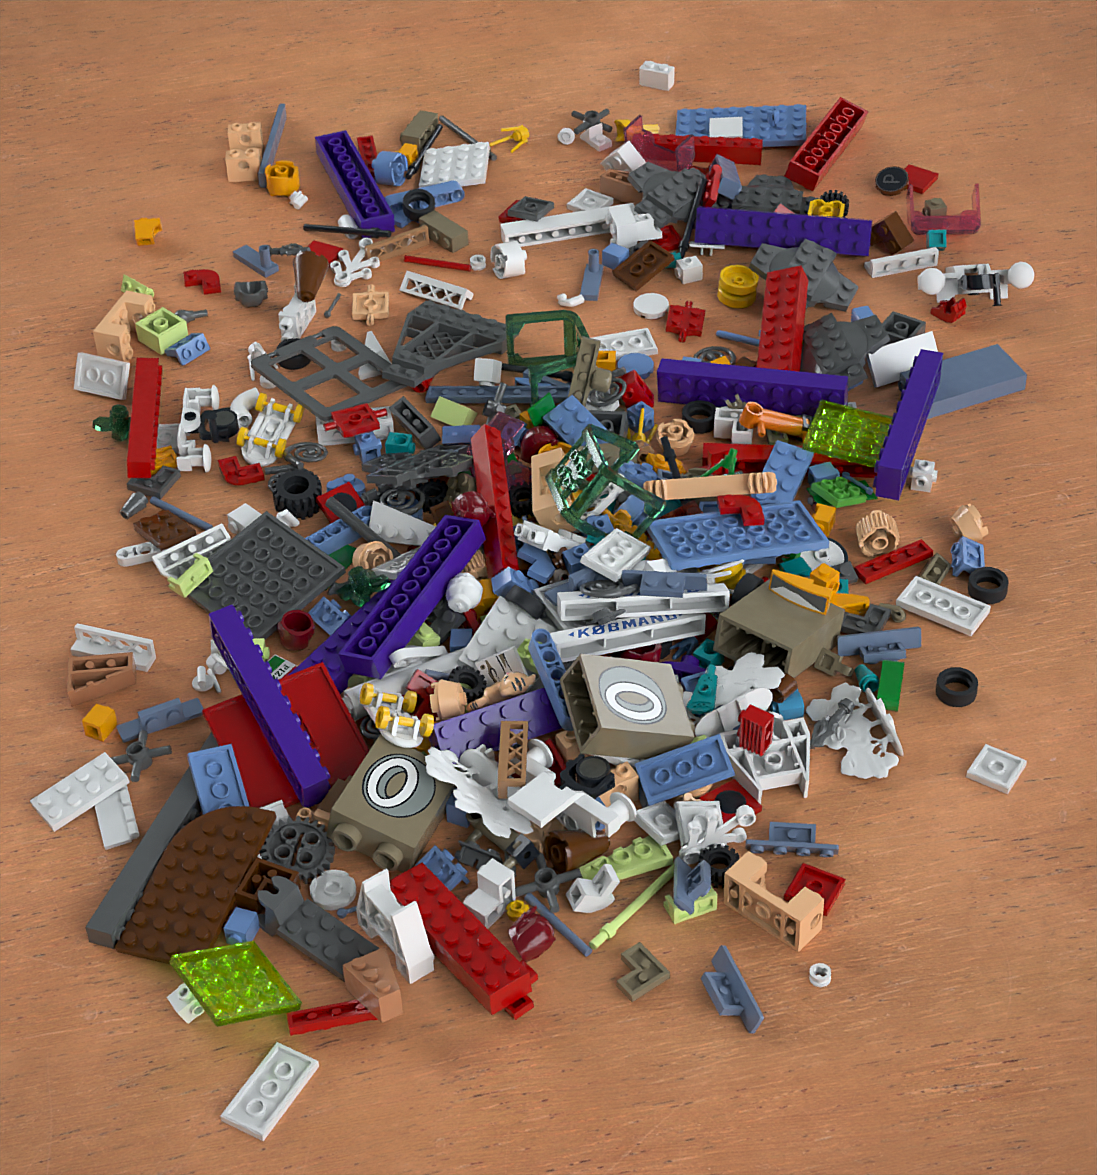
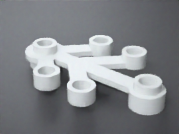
(344, 278)
(690, 852)

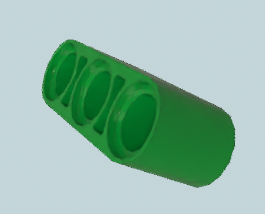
(891, 684)

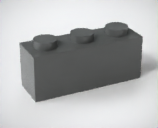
(415, 423)

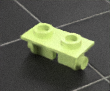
(131, 284)

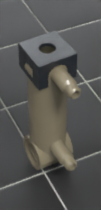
(517, 846)

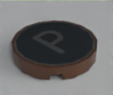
(892, 181)

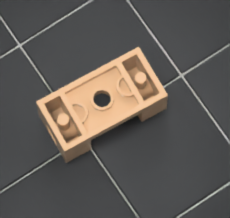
(245, 152)
(113, 331)
(543, 504)
(625, 776)
(789, 922)

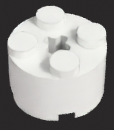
(508, 259)

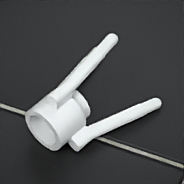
(256, 350)
(711, 575)
(216, 666)

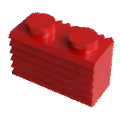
(755, 729)

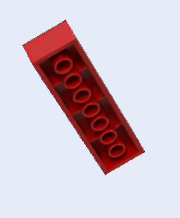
(826, 144)
(783, 319)
(463, 941)

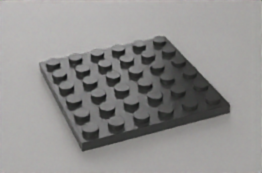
(266, 575)

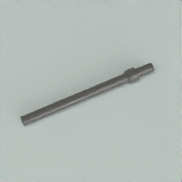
(463, 134)

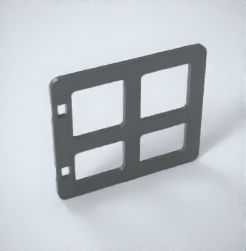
(330, 370)

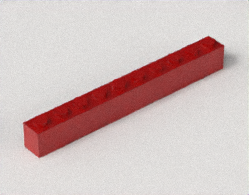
(144, 418)
(753, 458)
(492, 485)

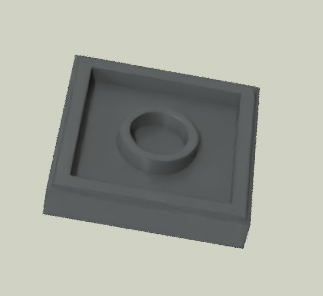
(530, 209)

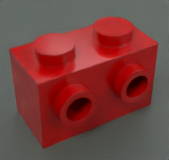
(636, 390)

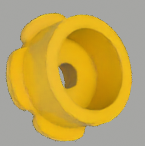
(516, 909)

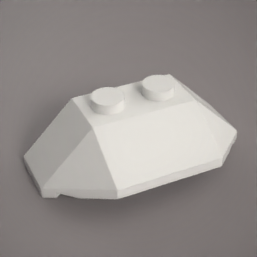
(180, 557)

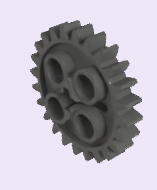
(318, 854)

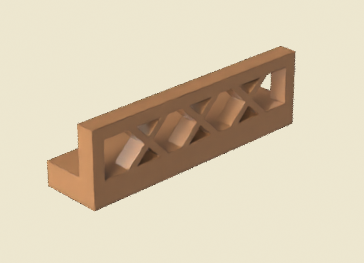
(398, 244)
(507, 753)

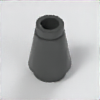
(134, 504)

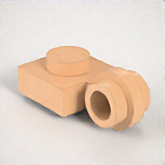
(320, 815)

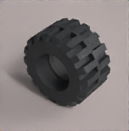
(297, 493)

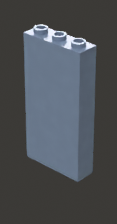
(974, 379)

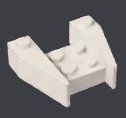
(781, 765)
(397, 925)

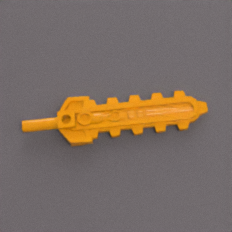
(623, 522)

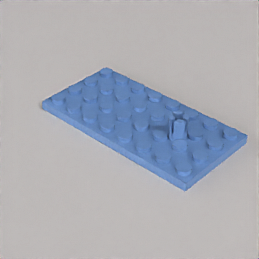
(773, 124)
(723, 538)

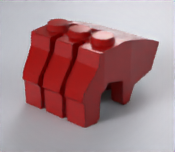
(949, 310)

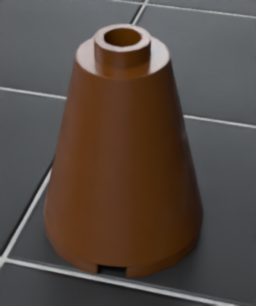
(309, 274)
(573, 848)

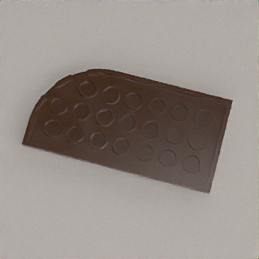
(196, 884)

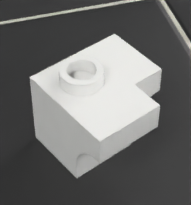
(646, 229)

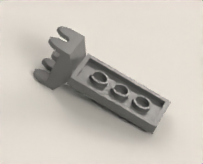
(310, 928)

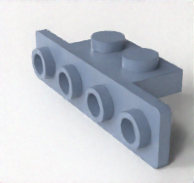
(664, 583)
(574, 584)
(880, 644)
(160, 717)
(792, 838)
(690, 883)
(731, 992)

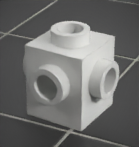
(922, 475)
(185, 1003)

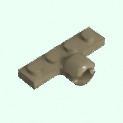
(587, 374)

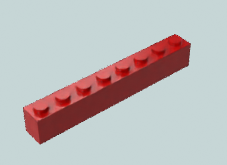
(706, 148)

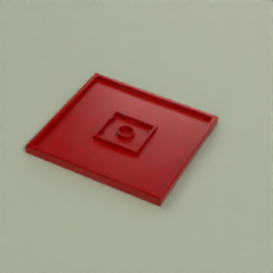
(321, 716)

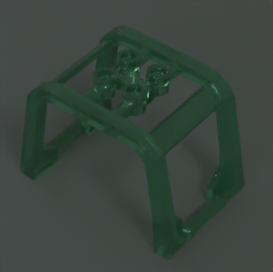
(545, 365)
(576, 471)

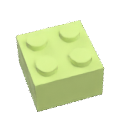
(161, 330)

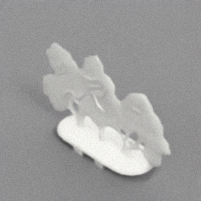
(735, 694)
(855, 732)
(477, 789)

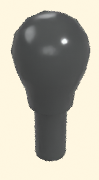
(189, 316)

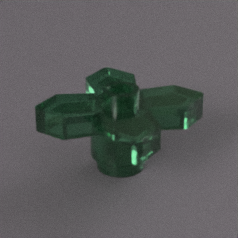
(117, 422)
(362, 585)

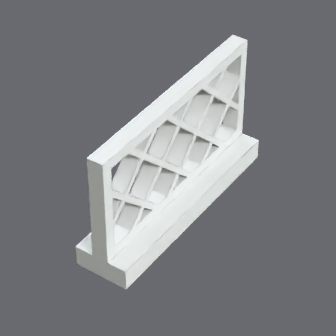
(334, 437)

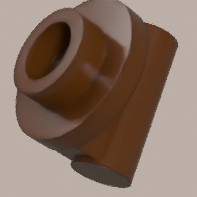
(557, 559)

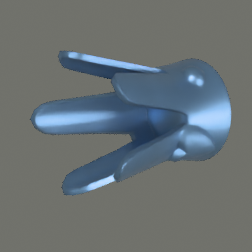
(686, 645)

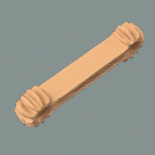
(713, 486)

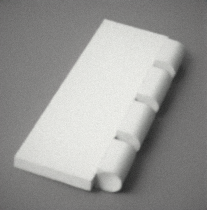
(117, 819)

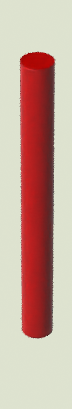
(437, 263)

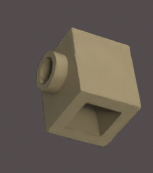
(934, 207)

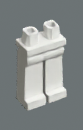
(295, 317)
(547, 539)

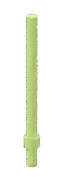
(609, 929)

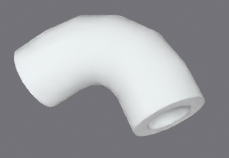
(242, 405)

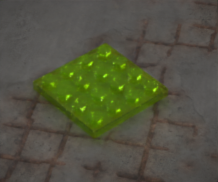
(847, 433)
(235, 983)

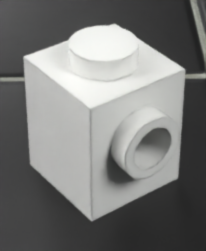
(689, 269)

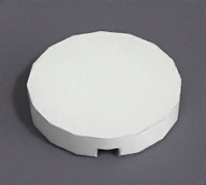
(651, 305)
(333, 890)

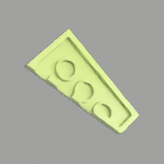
(635, 859)

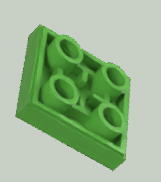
(839, 492)

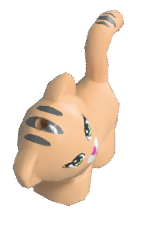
(510, 686)

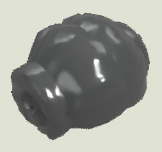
(251, 293)

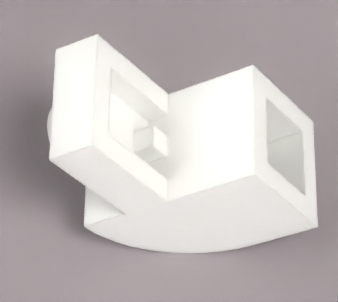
(593, 894)

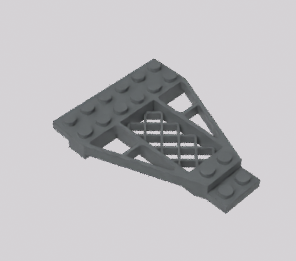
(444, 341)

